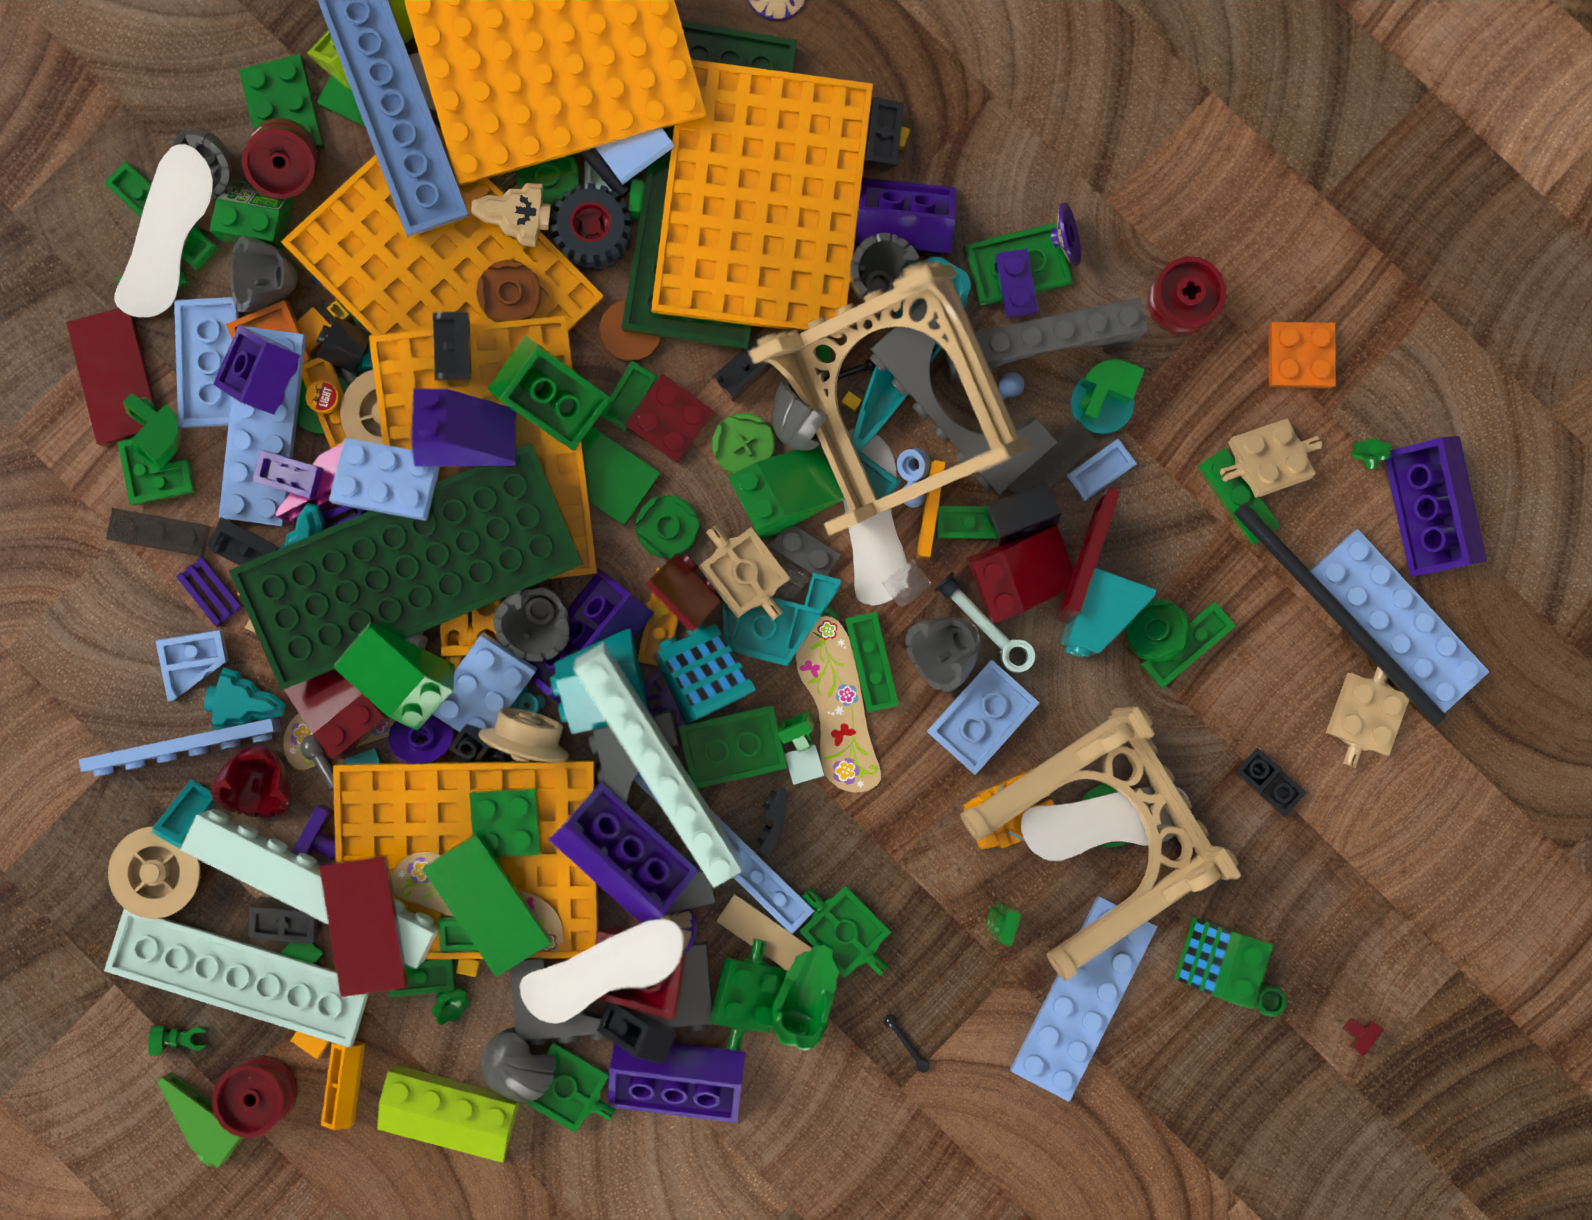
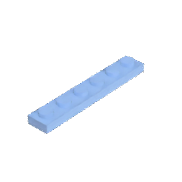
(168, 750)

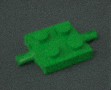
(847, 928)
(746, 994)
(573, 1090)

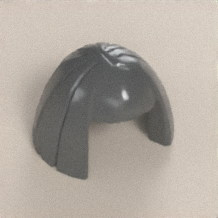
(213, 152)
(880, 263)
(260, 274)
(795, 420)
(533, 624)
(943, 650)
(512, 1069)

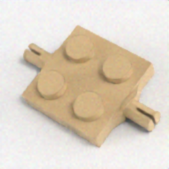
(1271, 458)
(744, 572)
(1367, 715)

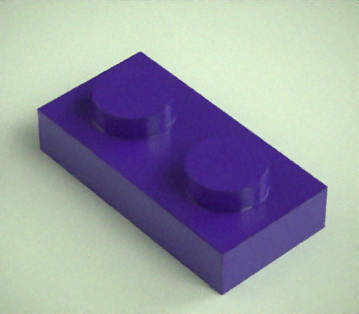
(1016, 283)

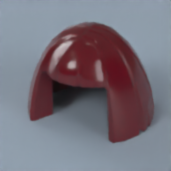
(253, 783)

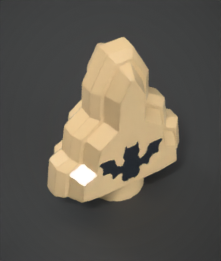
(517, 213)

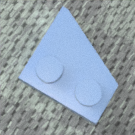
(190, 659)

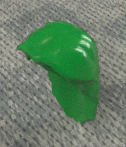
(806, 998)

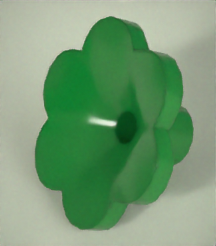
(1371, 452)
(450, 1006)

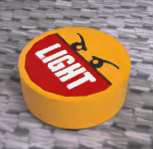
(322, 397)

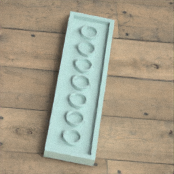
(235, 977)

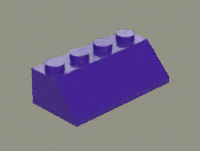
(1435, 506)
(594, 615)
(624, 855)
(689, 1083)

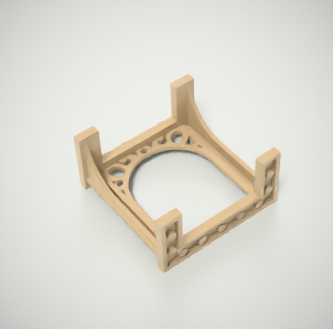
(797, 360)

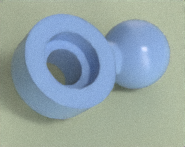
(1011, 385)
(908, 471)

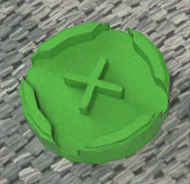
(742, 441)

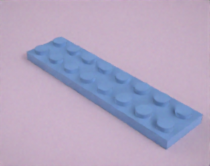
(394, 113)

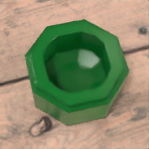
(1271, 1000)

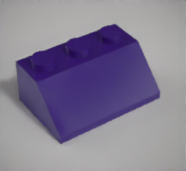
(910, 210)

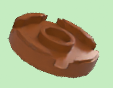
(508, 291)
(624, 344)

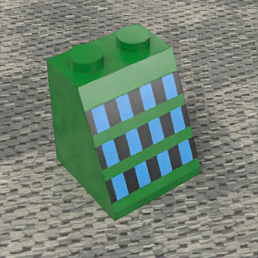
(1223, 962)

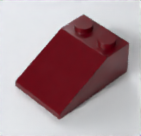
(1021, 573)
(684, 591)
(336, 712)
(656, 999)

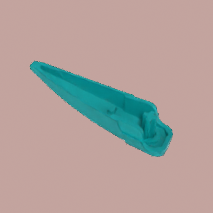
(881, 396)

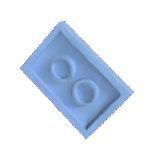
(383, 480)
(484, 684)
(983, 717)

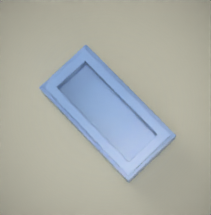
(1101, 470)

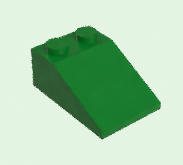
(549, 393)
(785, 490)
(397, 675)

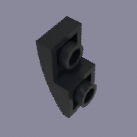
(473, 749)
(1270, 782)
(775, 812)

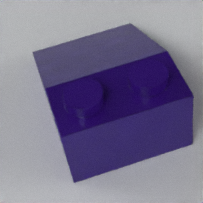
(461, 430)

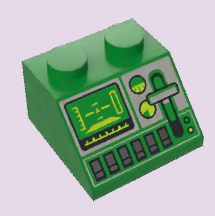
(246, 212)

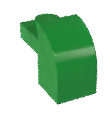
(1111, 379)
(160, 432)

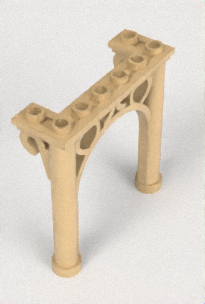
(1193, 874)

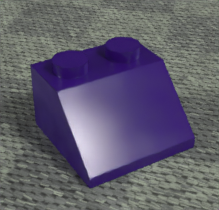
(256, 370)

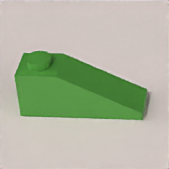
(198, 1121)

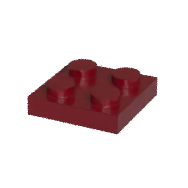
(669, 418)

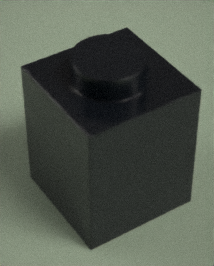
(342, 344)

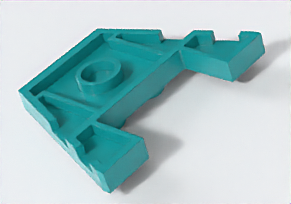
(781, 638)

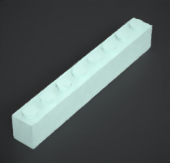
(658, 764)
(286, 876)

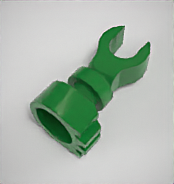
(160, 1038)

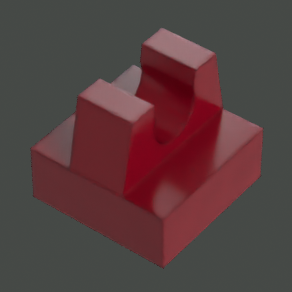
(1364, 1036)

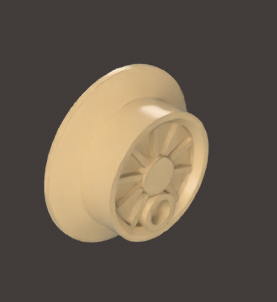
(360, 410)
(526, 736)
(152, 875)

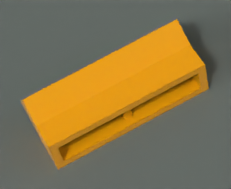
(343, 1085)

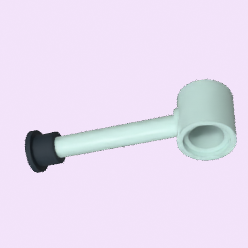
(950, 588)

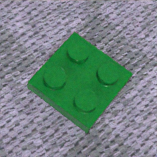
(507, 820)

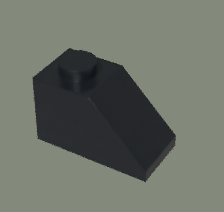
(636, 1033)

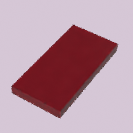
(109, 371)
(1088, 556)
(363, 926)

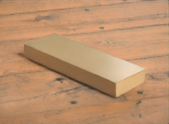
(751, 923)

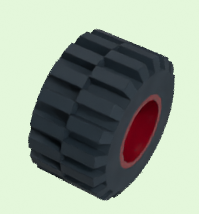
(591, 227)

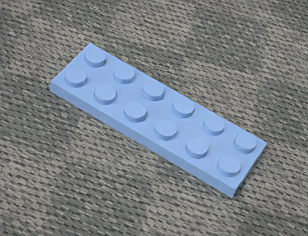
(256, 431)
(1399, 620)
(1079, 1012)

